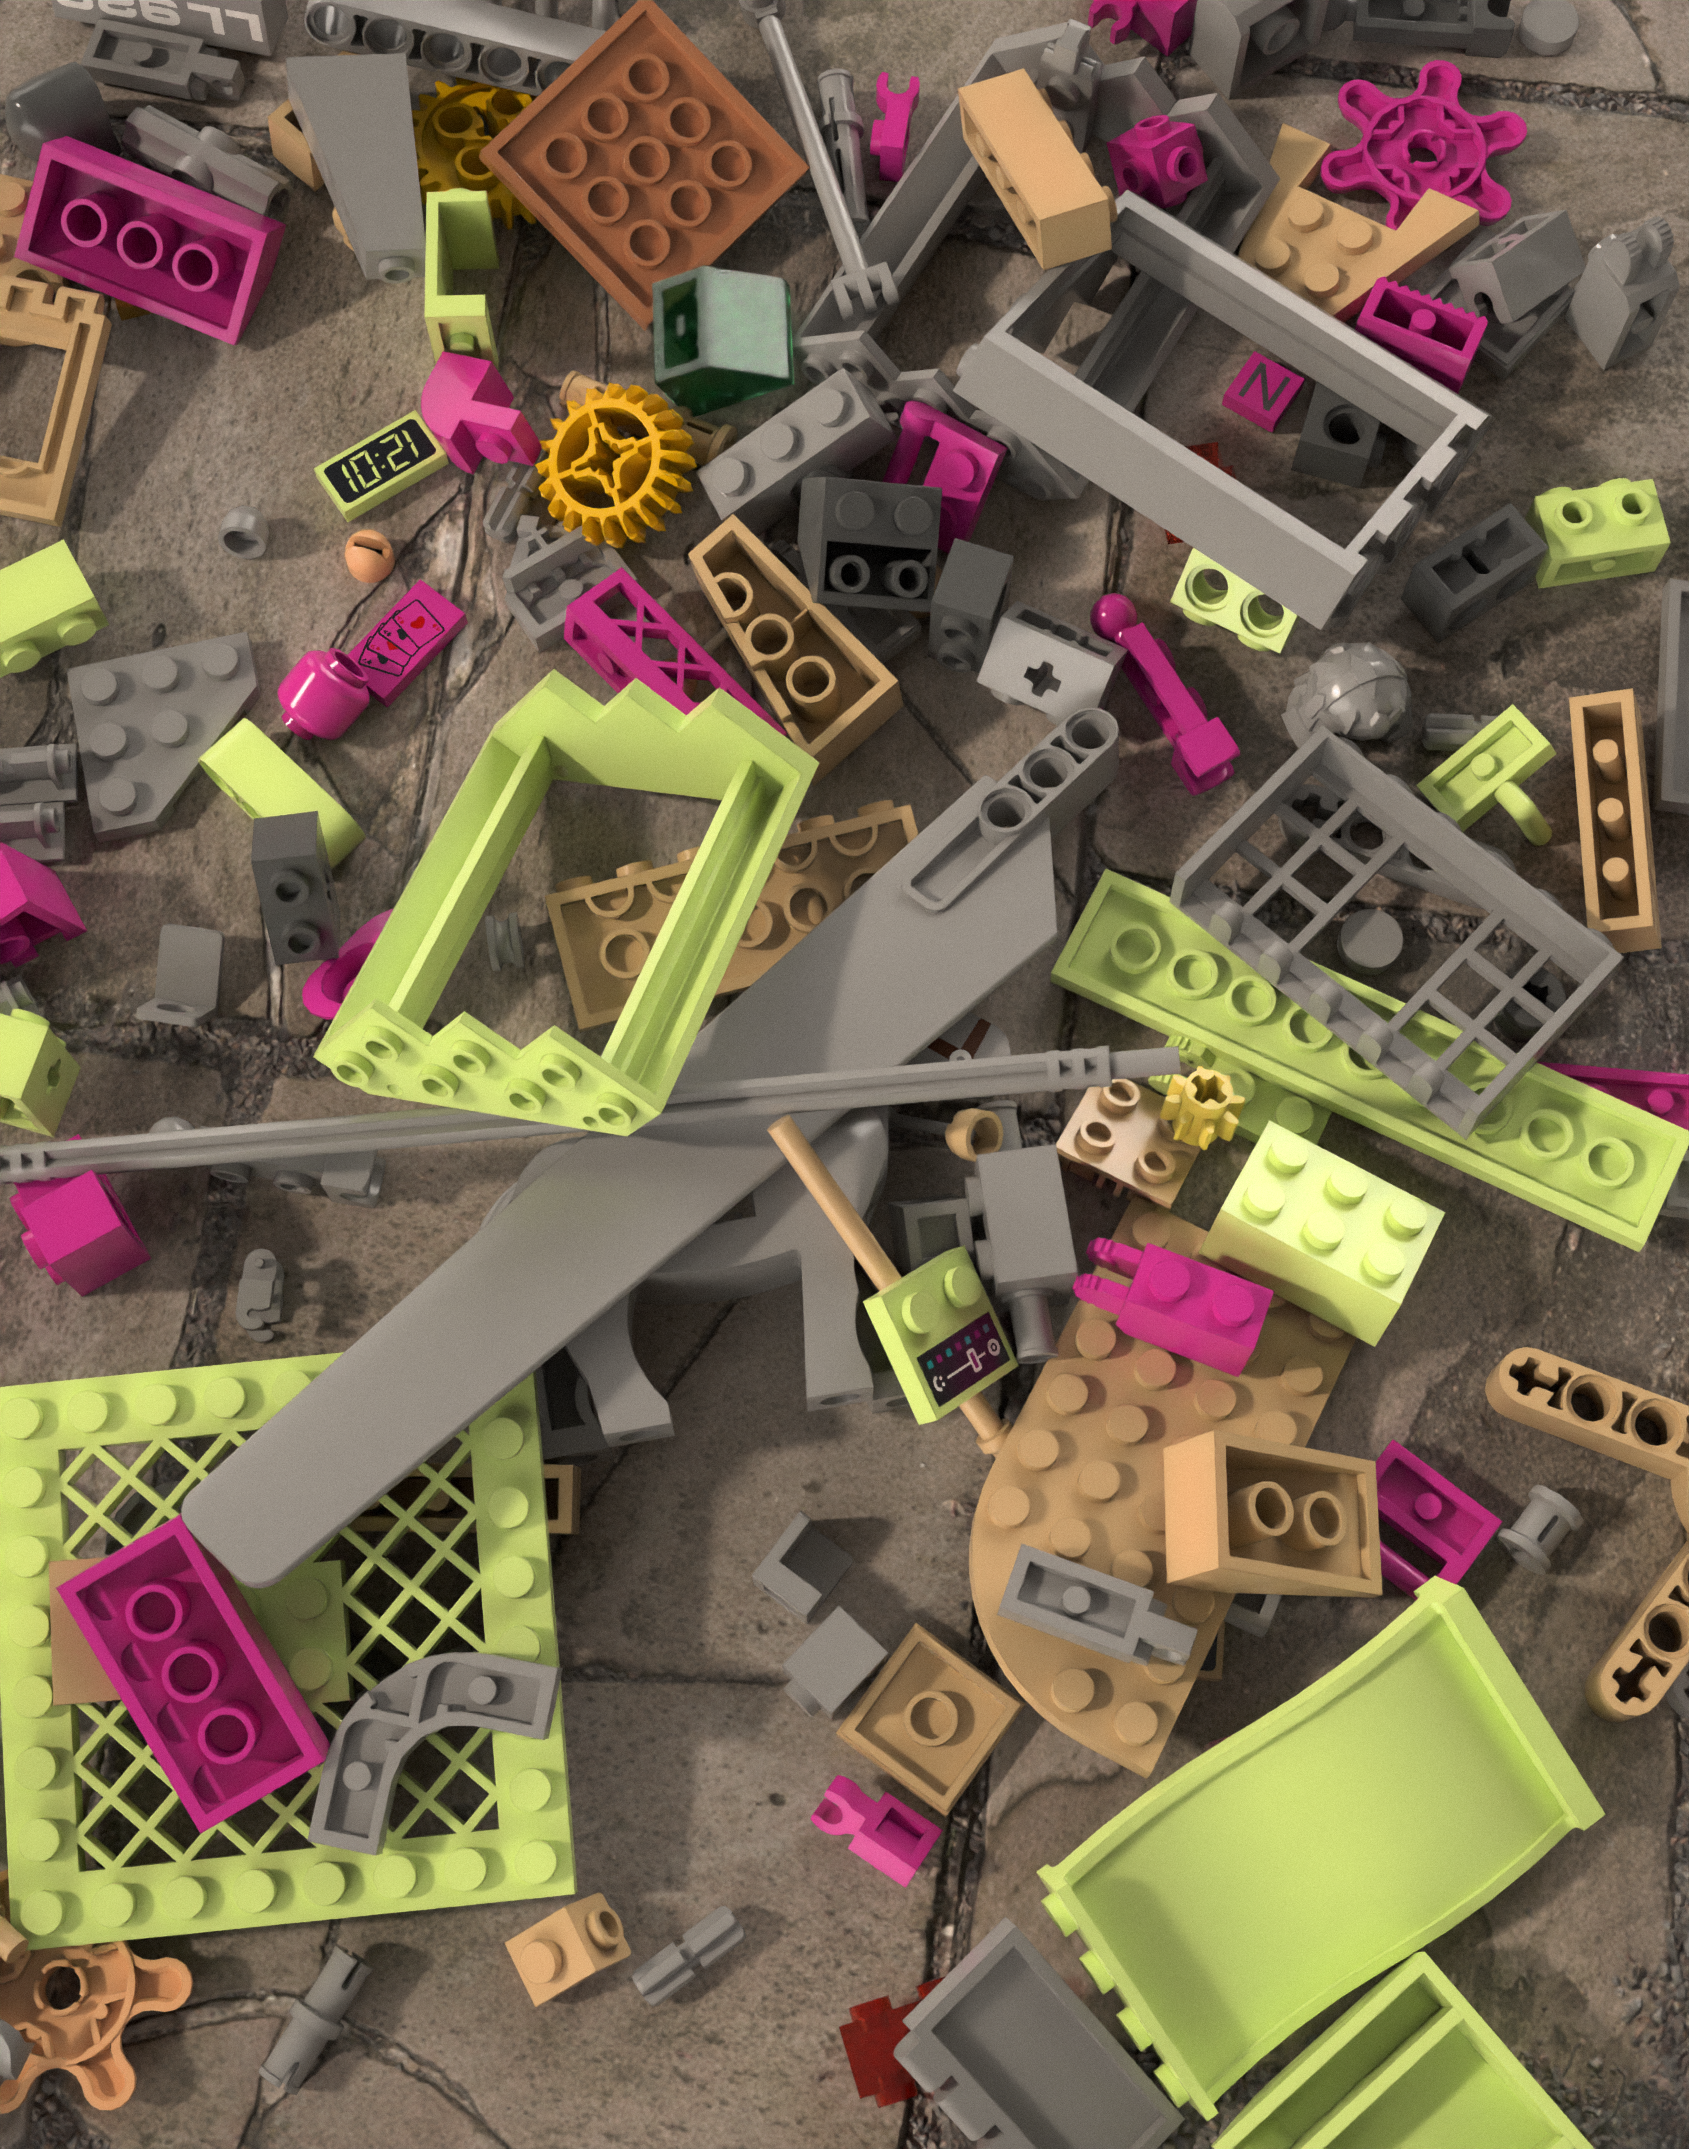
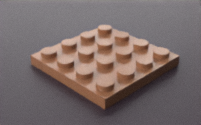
(643, 159)

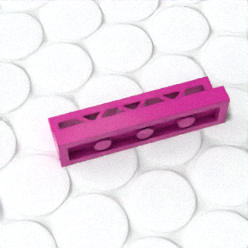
(619, 660)

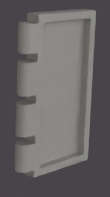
(1027, 2059)

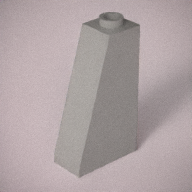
(364, 146)

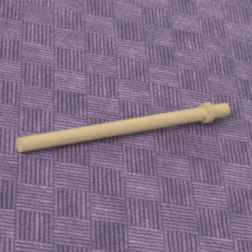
(871, 1256)

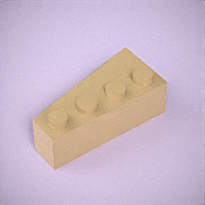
(801, 657)

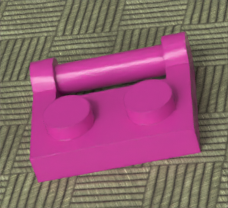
(961, 466)
(1431, 1516)

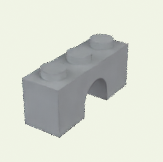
(825, 427)

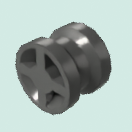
(1518, 1023)

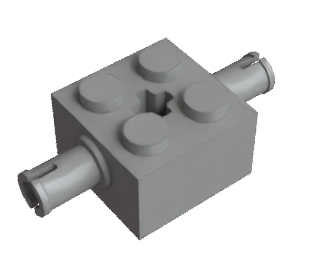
(1023, 1235)

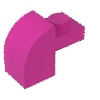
(471, 414)

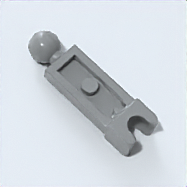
(345, 1177)

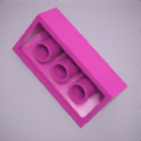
(148, 239)

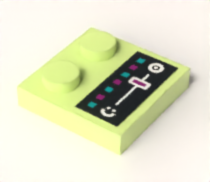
(941, 1334)

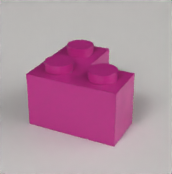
(78, 1230)

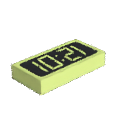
(381, 466)

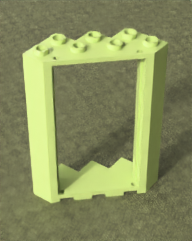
(570, 736)

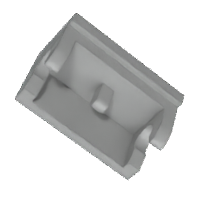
(1520, 266)

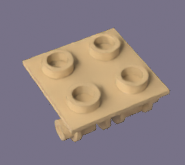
(1125, 1140)

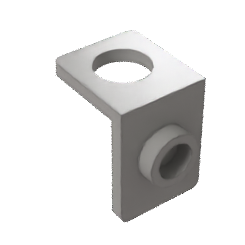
(186, 976)

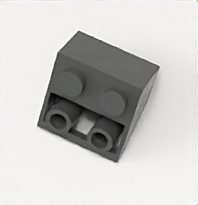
(869, 542)

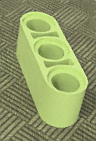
(272, 784)

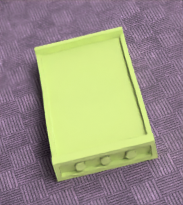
(1319, 1845)

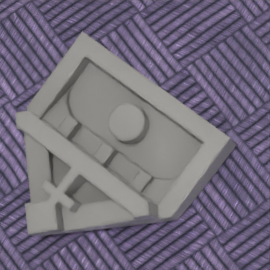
(552, 572)

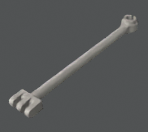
(859, 277)

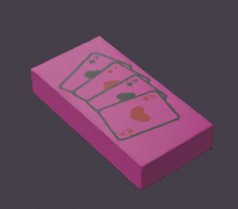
(407, 641)

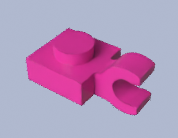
(892, 135)
(885, 1832)

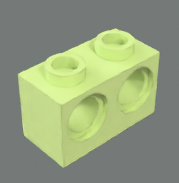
(1231, 608)

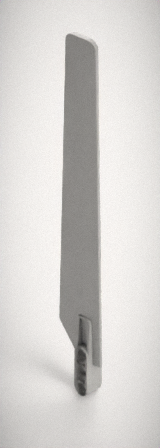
(854, 994)

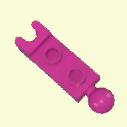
(1199, 745)

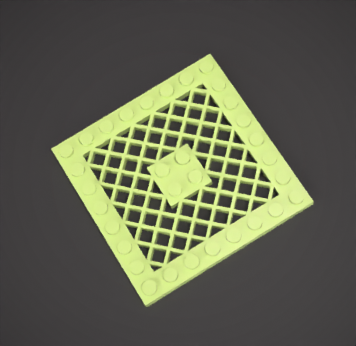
(308, 1626)

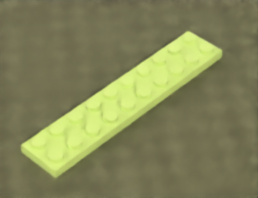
(1543, 1142)

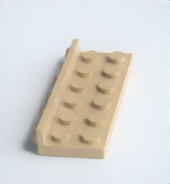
(612, 924)

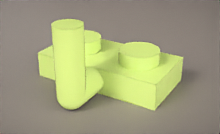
(1490, 772)

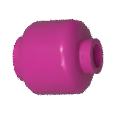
(323, 694)

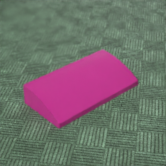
(195, 1672)

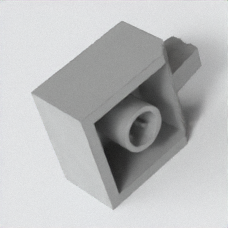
(1252, 38)

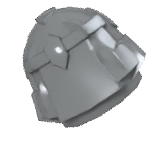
(1351, 693)

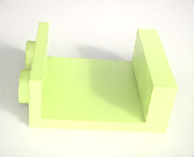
(458, 238)

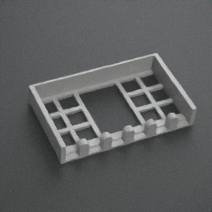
(1443, 847)

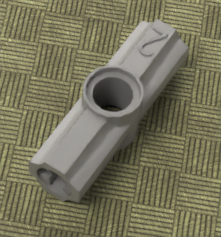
(205, 161)

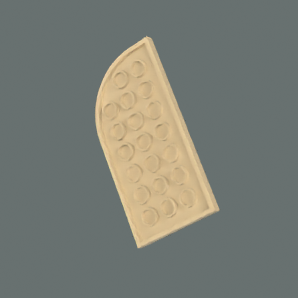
(1089, 1487)

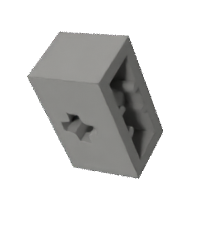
(1081, 661)

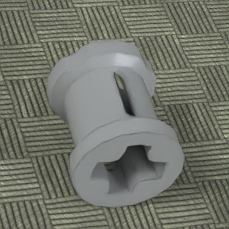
(1539, 1529)

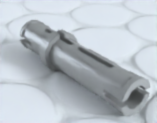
(842, 133)

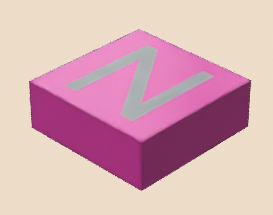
(1263, 391)

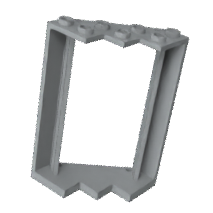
(938, 190)
(1174, 484)

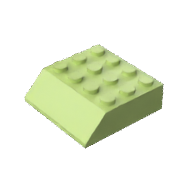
(1404, 2073)

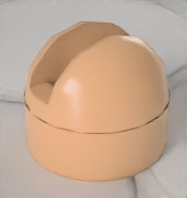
(365, 563)

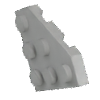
(149, 722)

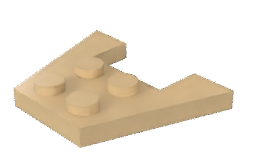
(1333, 251)

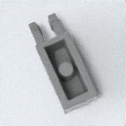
(1624, 292)

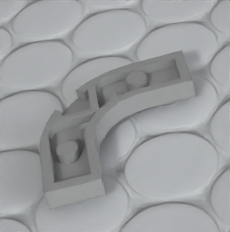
(400, 1714)

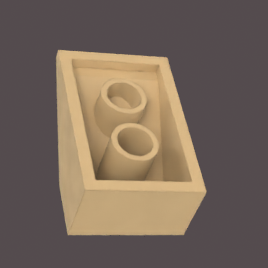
(1270, 1518)

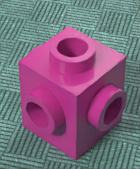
(1158, 160)

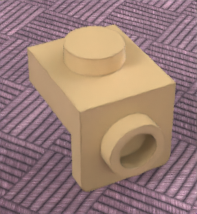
(568, 1947)

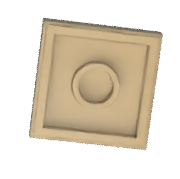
(930, 1719)

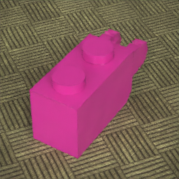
(1178, 1303)

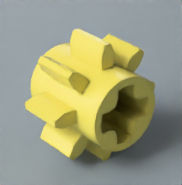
(1202, 1107)

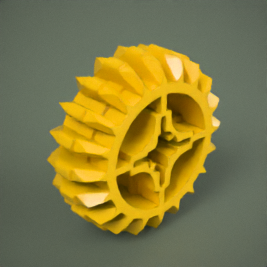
(641, 480)

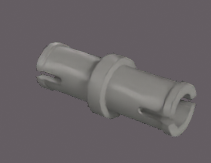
(316, 2019)

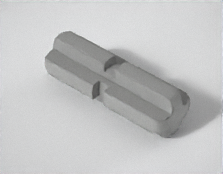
(512, 501)
(1451, 731)
(674, 1965)

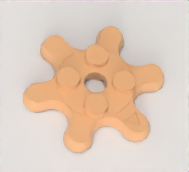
(90, 2031)

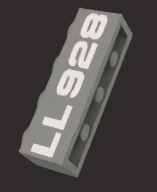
(229, 24)

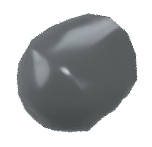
(58, 106)

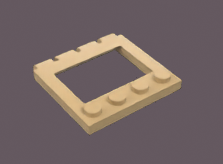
(76, 325)

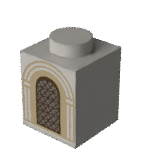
(832, 1665)

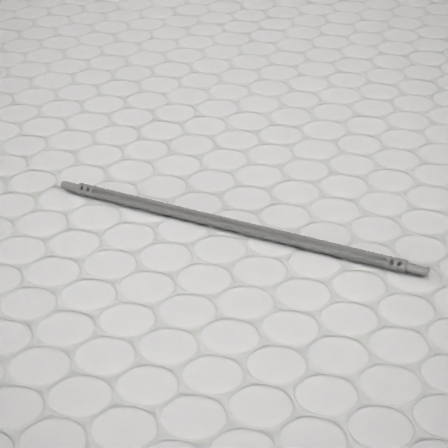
(686, 1104)

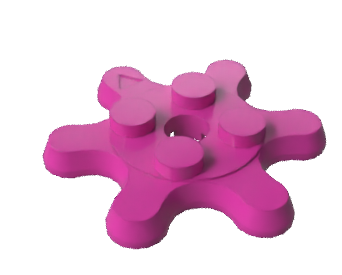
(1423, 120)

